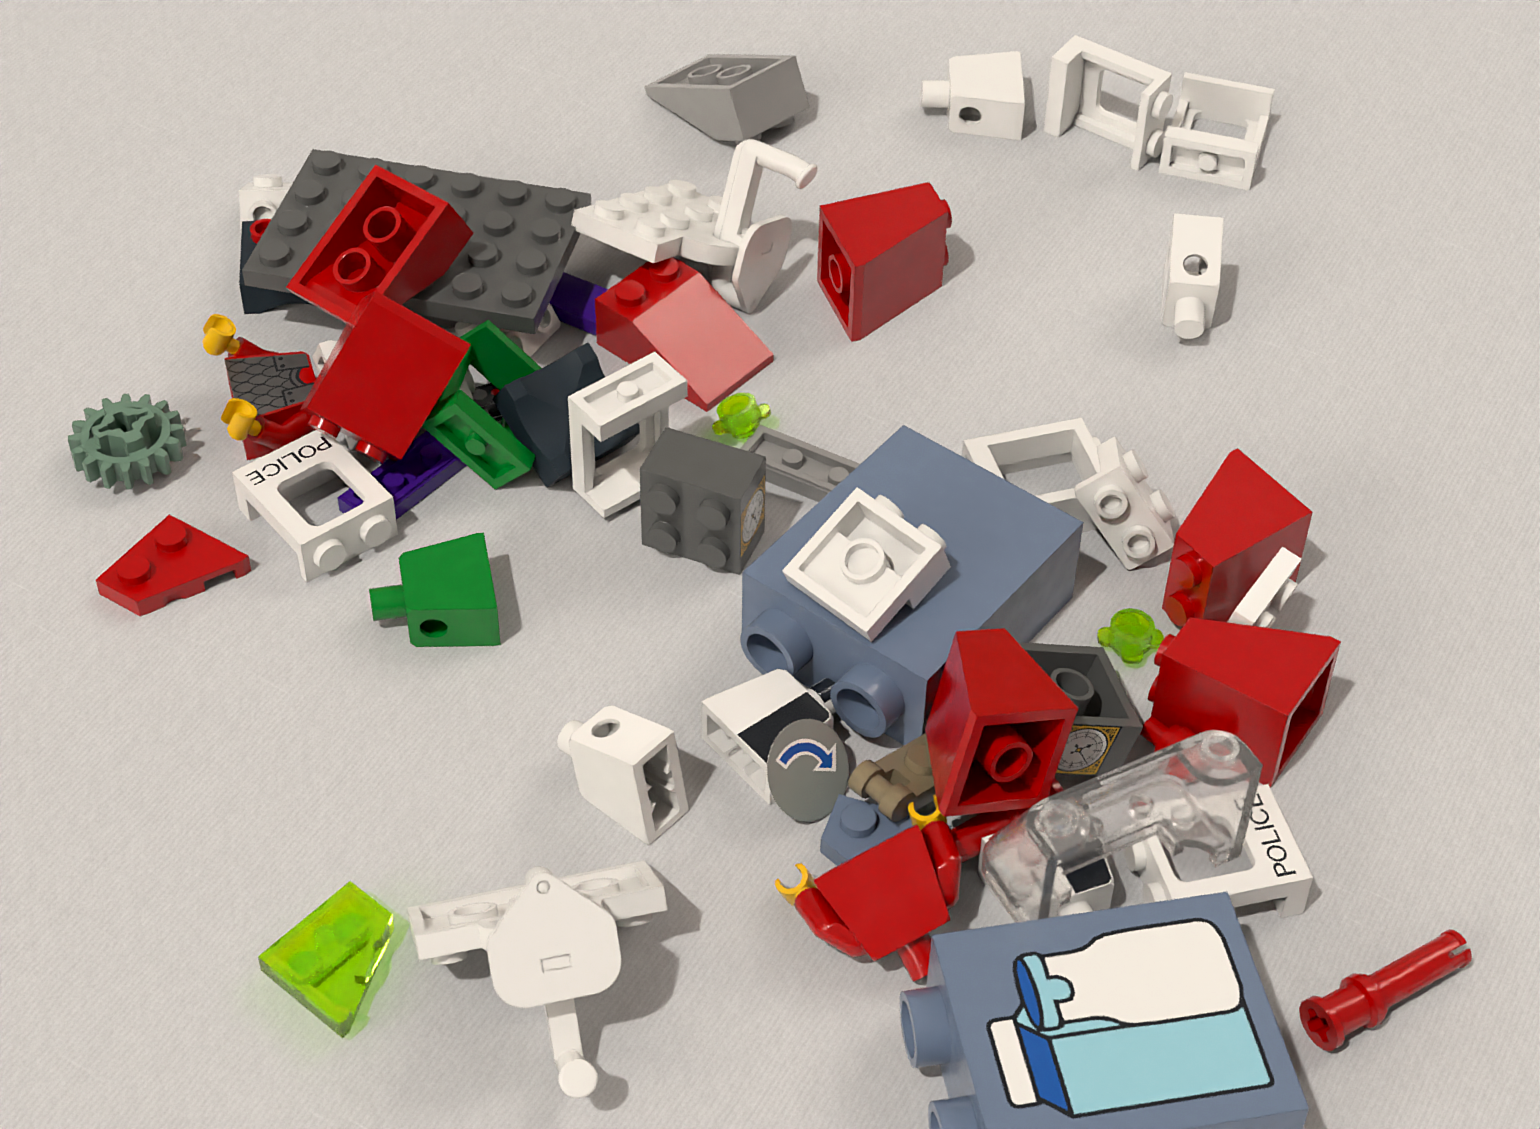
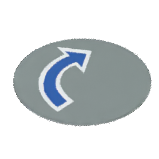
(807, 770)

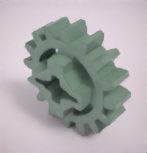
(127, 441)

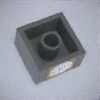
(702, 500)
(1105, 717)

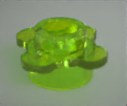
(740, 415)
(1130, 635)

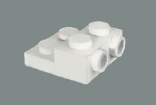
(868, 563)

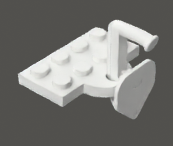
(704, 228)
(546, 944)

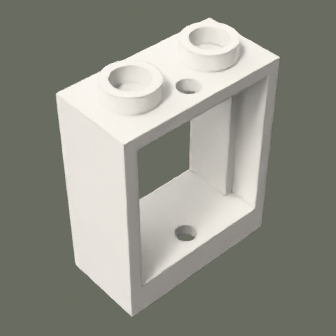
(1040, 448)

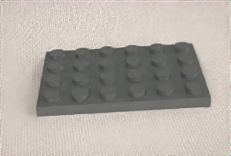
(499, 275)

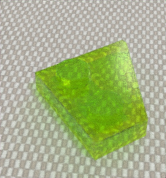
(332, 956)

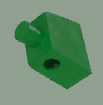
(443, 595)

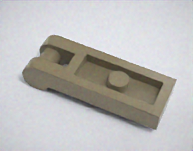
(897, 779)

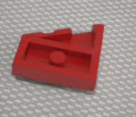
(168, 566)

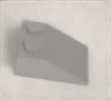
(734, 94)

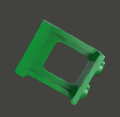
(466, 427)

